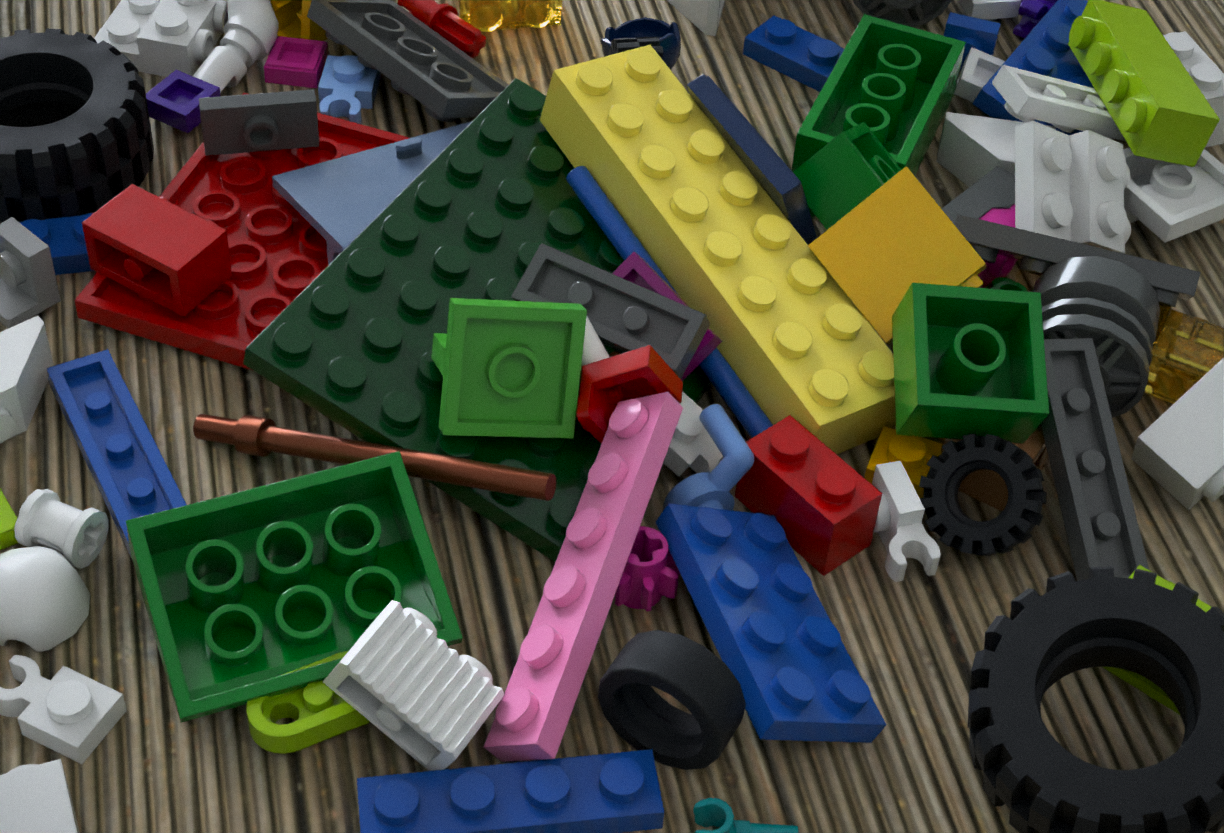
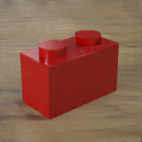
(157, 249)
(811, 493)

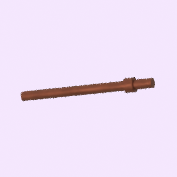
(261, 437)

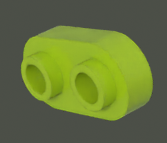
(316, 708)

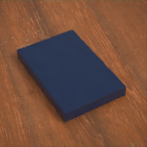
(756, 154)

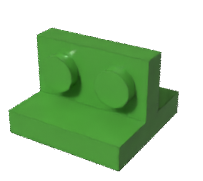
(510, 368)

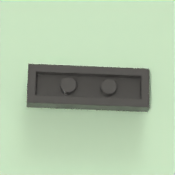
(618, 309)

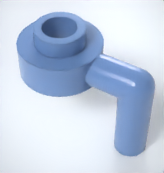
(714, 487)

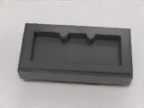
(259, 122)

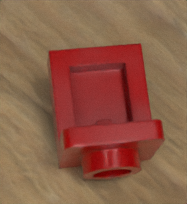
(621, 379)

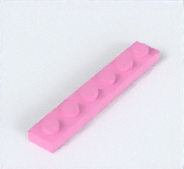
(583, 581)

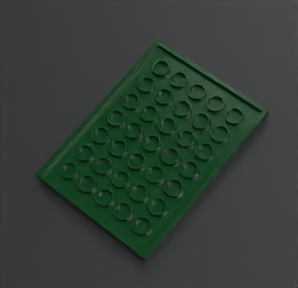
(465, 230)

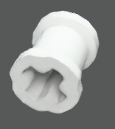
(61, 527)

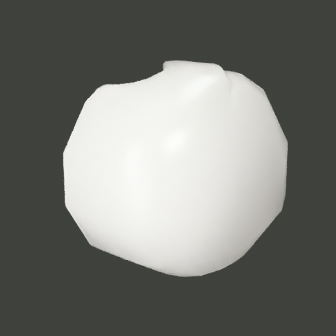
(40, 598)

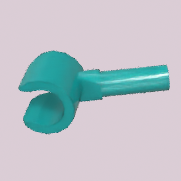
(718, 813)

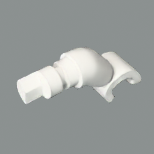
(247, 38)

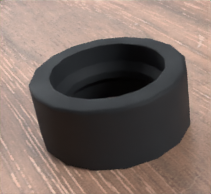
(691, 677)

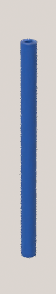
(626, 242)

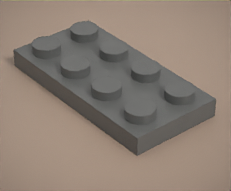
(409, 55)

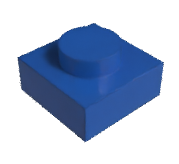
(974, 31)

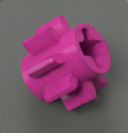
(648, 572)

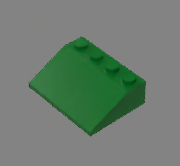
(282, 580)

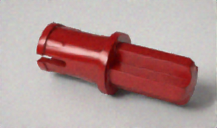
(447, 23)

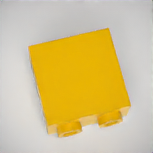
(892, 242)

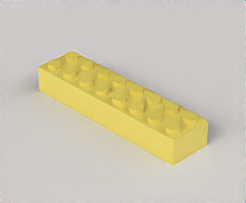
(724, 246)

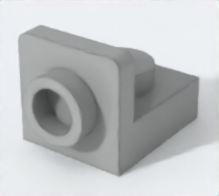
(26, 274)

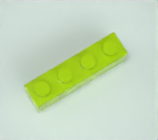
(1142, 83)

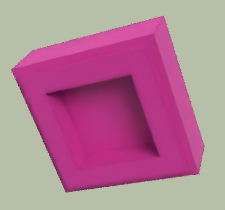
(296, 62)

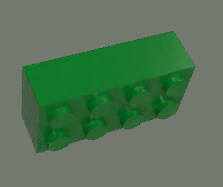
(894, 83)

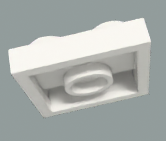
(165, 33)
(1071, 186)
(1174, 196)

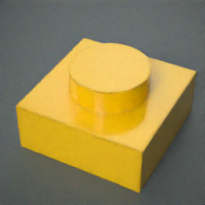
(910, 450)

